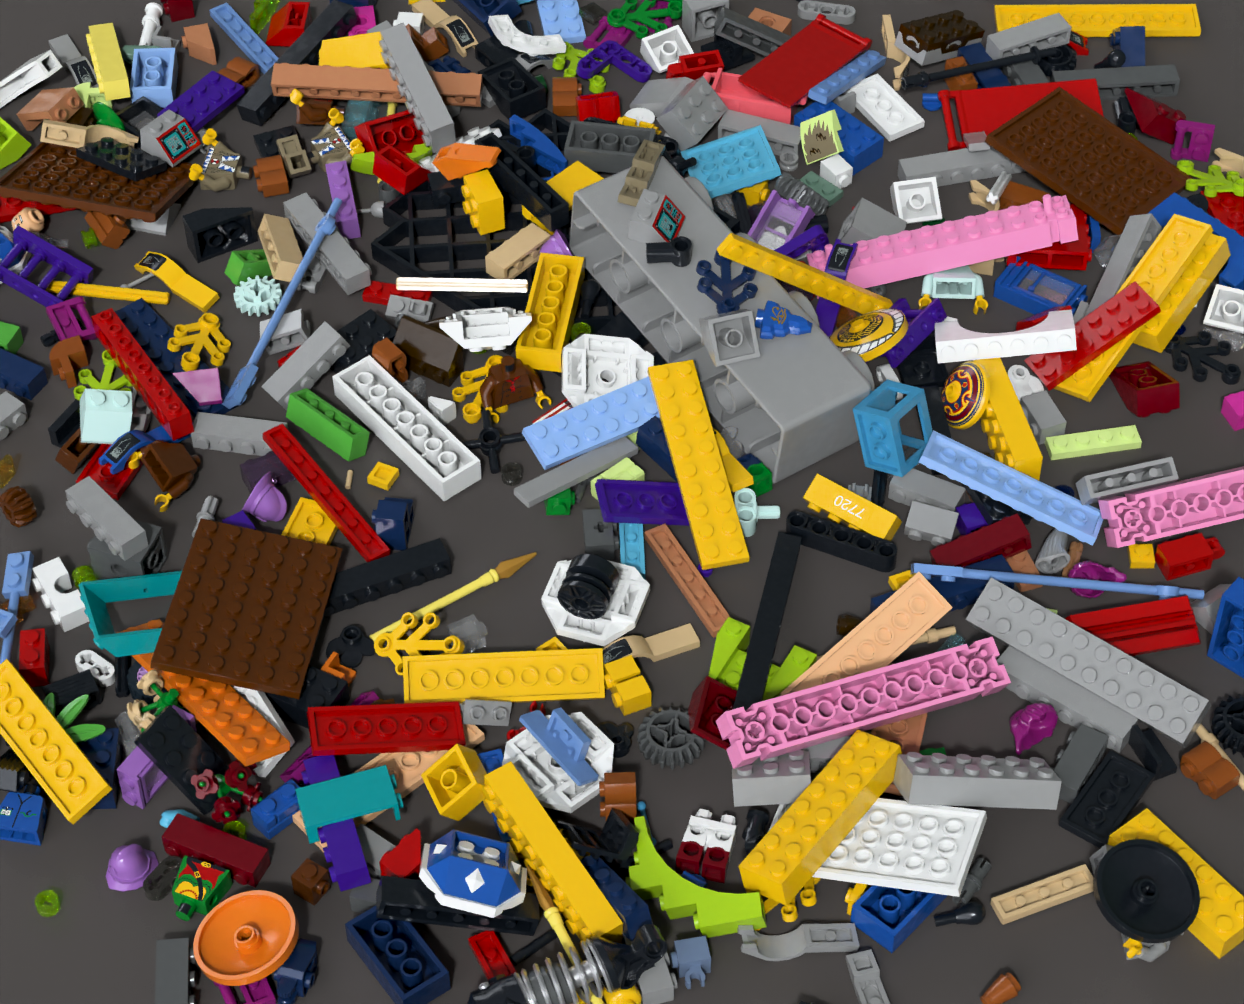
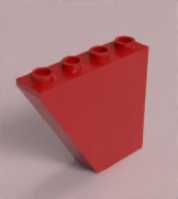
(1067, 256)

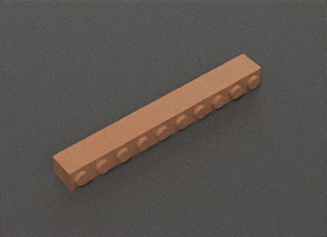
(369, 84)

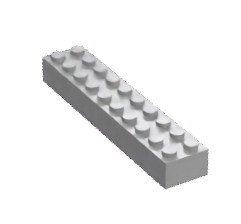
(1089, 662)

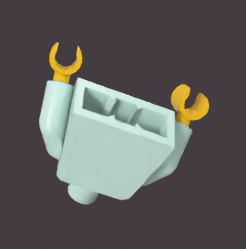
(956, 284)

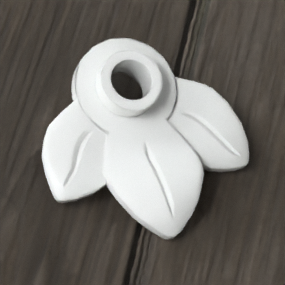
(1024, 384)

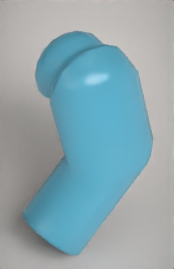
(168, 816)

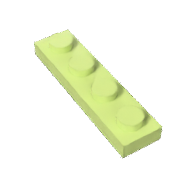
(1093, 442)

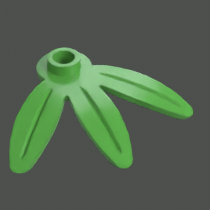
(80, 732)

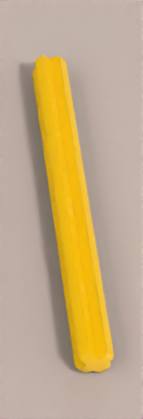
(112, 292)

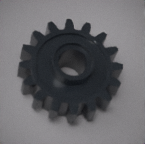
(1061, 61)

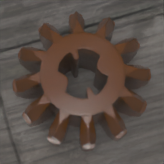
(18, 506)

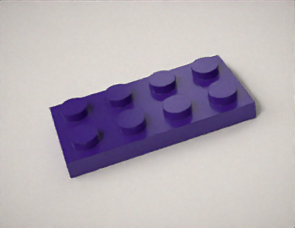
(205, 99)
(641, 502)

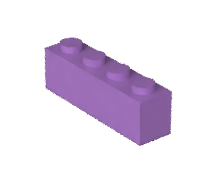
(341, 188)

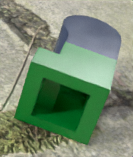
(761, 474)

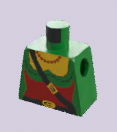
(199, 887)

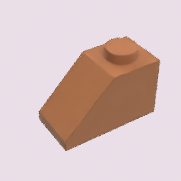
(199, 43)

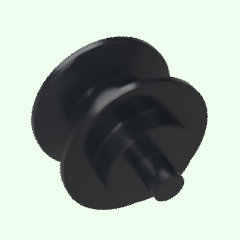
(1199, 201)

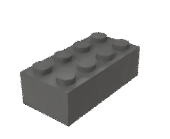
(604, 146)

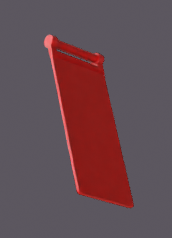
(804, 61)
(992, 107)

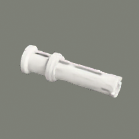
(150, 22)

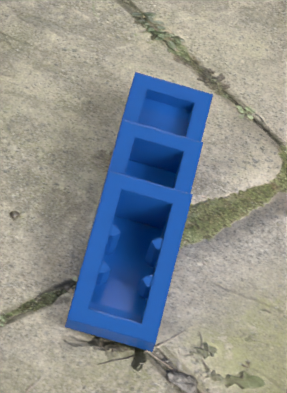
(546, 151)

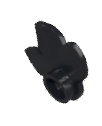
(350, 649)
(619, 735)

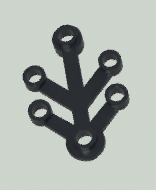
(1178, 344)

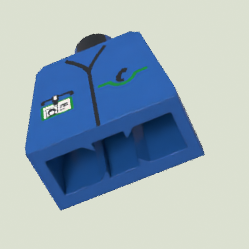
(23, 816)

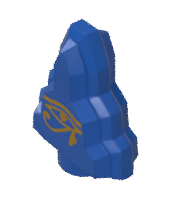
(779, 322)

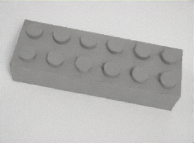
(417, 87)
(976, 781)

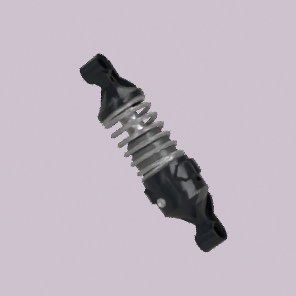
(607, 962)

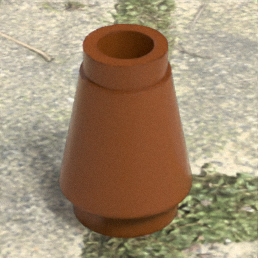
(1001, 990)

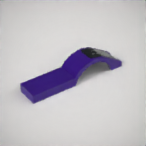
(837, 265)

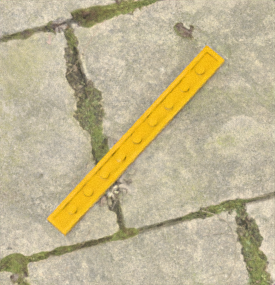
(801, 275)

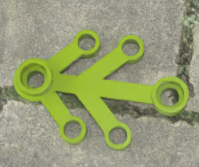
(597, 82)
(1212, 179)
(106, 379)

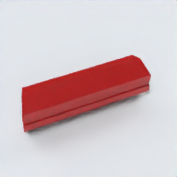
(1143, 626)

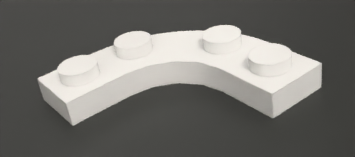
(532, 45)

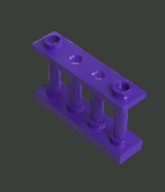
(45, 252)
(917, 330)

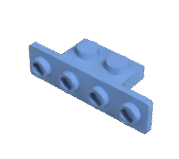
(563, 741)

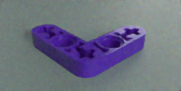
(616, 53)
(810, 240)

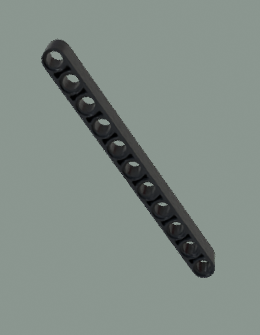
(768, 620)

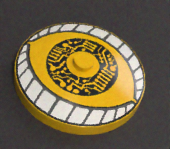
(871, 333)

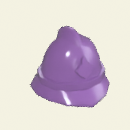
(556, 245)
(266, 501)
(130, 867)

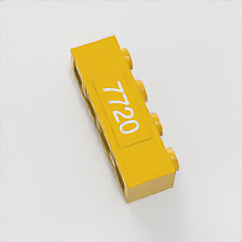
(850, 509)

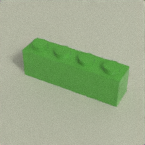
(327, 424)

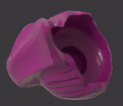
(1094, 571)
(1032, 725)

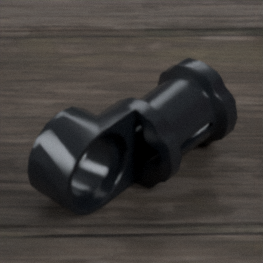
(755, 828)

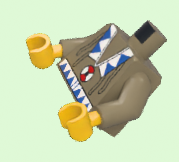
(332, 144)
(220, 167)

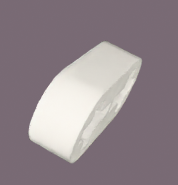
(884, 373)
(98, 664)

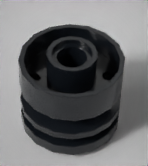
(588, 586)

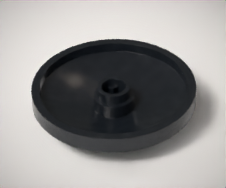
(1146, 891)

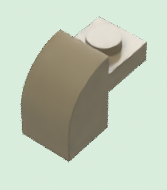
(293, 157)

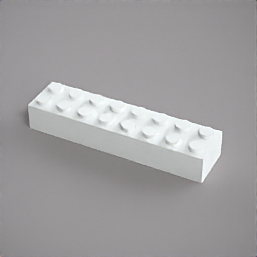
(407, 428)

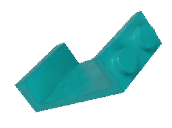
(347, 798)

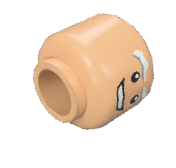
(29, 219)

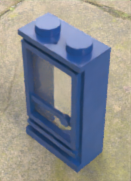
(1037, 289)

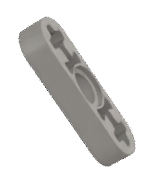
(810, 9)

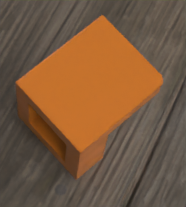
(333, 667)

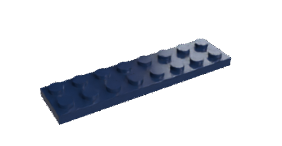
(153, 336)

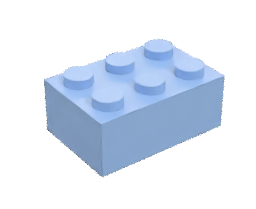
(154, 75)

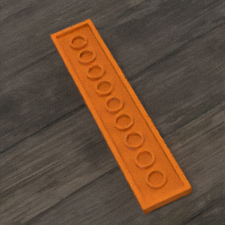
(221, 711)

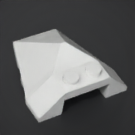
(485, 327)

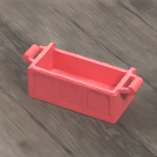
(748, 101)

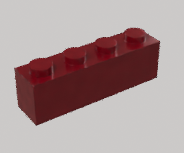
(1004, 537)
(200, 841)

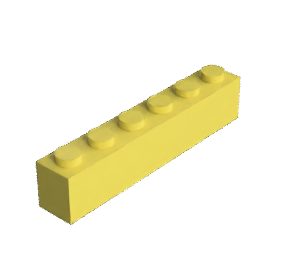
(108, 62)

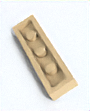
(1043, 894)

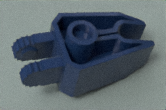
(297, 972)

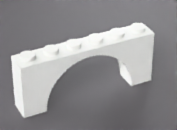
(27, 76)
(1049, 336)

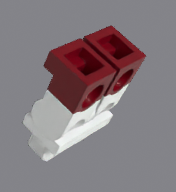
(708, 836)

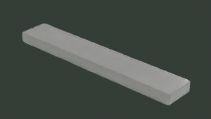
(574, 471)

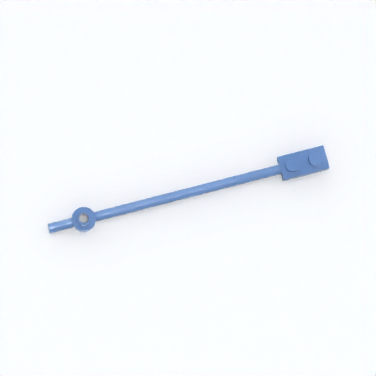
(246, 375)
(950, 573)
(15, 585)

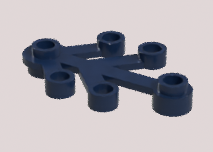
(725, 302)

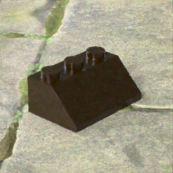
(429, 351)

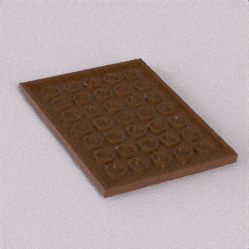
(1087, 159)
(60, 178)
(247, 609)

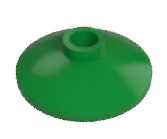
(107, 116)

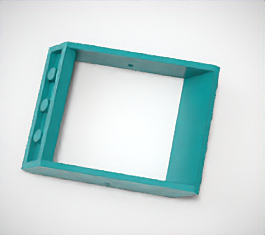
(99, 592)

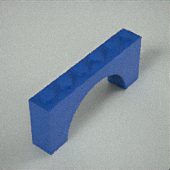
(1175, 204)

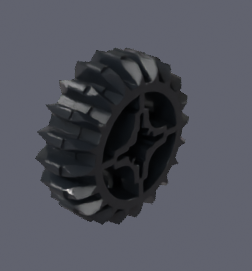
(1229, 724)

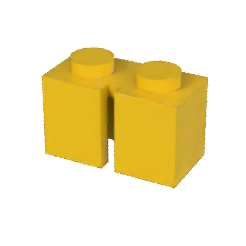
(627, 690)

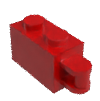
(695, 65)
(1187, 555)

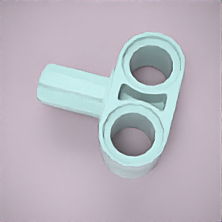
(749, 512)

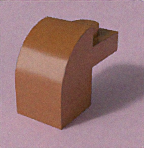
(430, 44)
(67, 357)

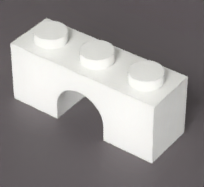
(52, 581)

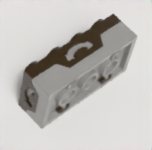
(937, 37)

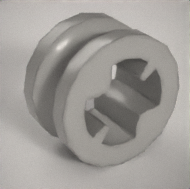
(789, 161)

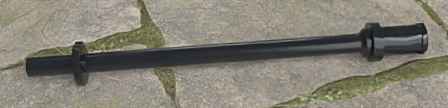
(922, 78)

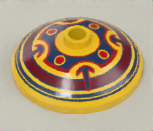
(966, 394)

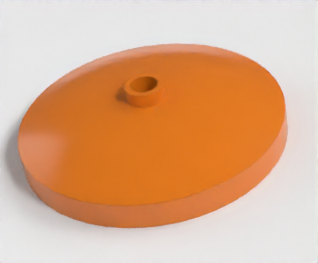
(246, 938)

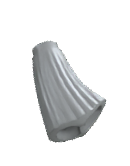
(1053, 554)

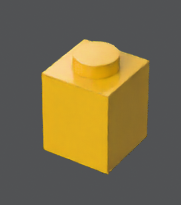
(756, 194)

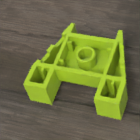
(730, 657)

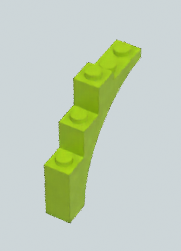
(711, 910)

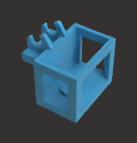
(880, 430)

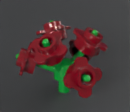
(234, 780)

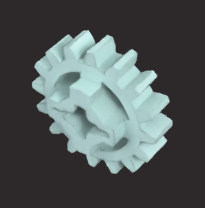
(257, 295)

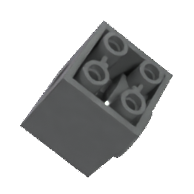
(145, 562)

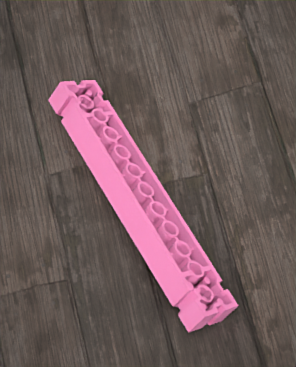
(957, 242)
(1174, 508)
(862, 702)

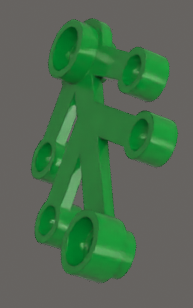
(621, 17)

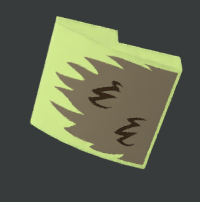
(820, 137)

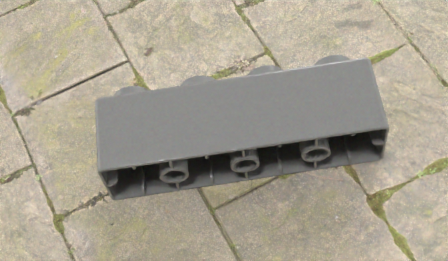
(786, 403)

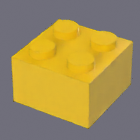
(483, 202)
(456, 782)

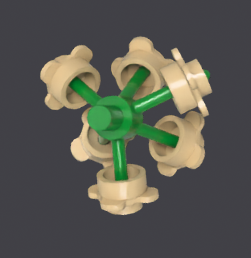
(140, 712)

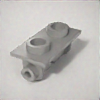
(485, 712)

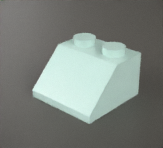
(104, 415)

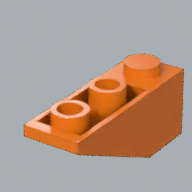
(462, 159)

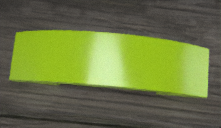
(364, 161)

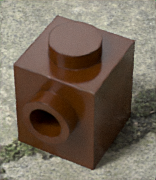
(310, 881)

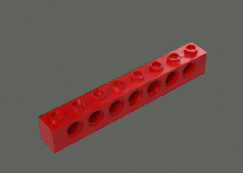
(142, 374)

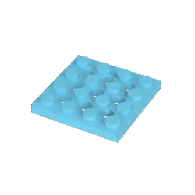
(733, 162)

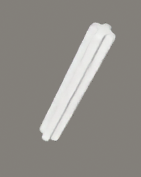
(998, 188)

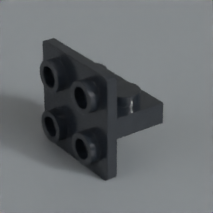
(731, 53)

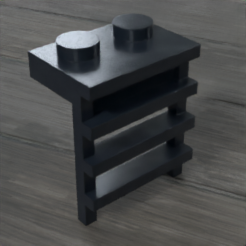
(612, 842)

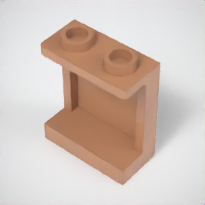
(50, 104)

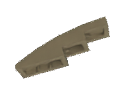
(642, 172)

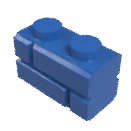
(276, 810)

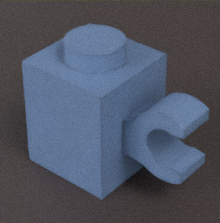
(691, 959)

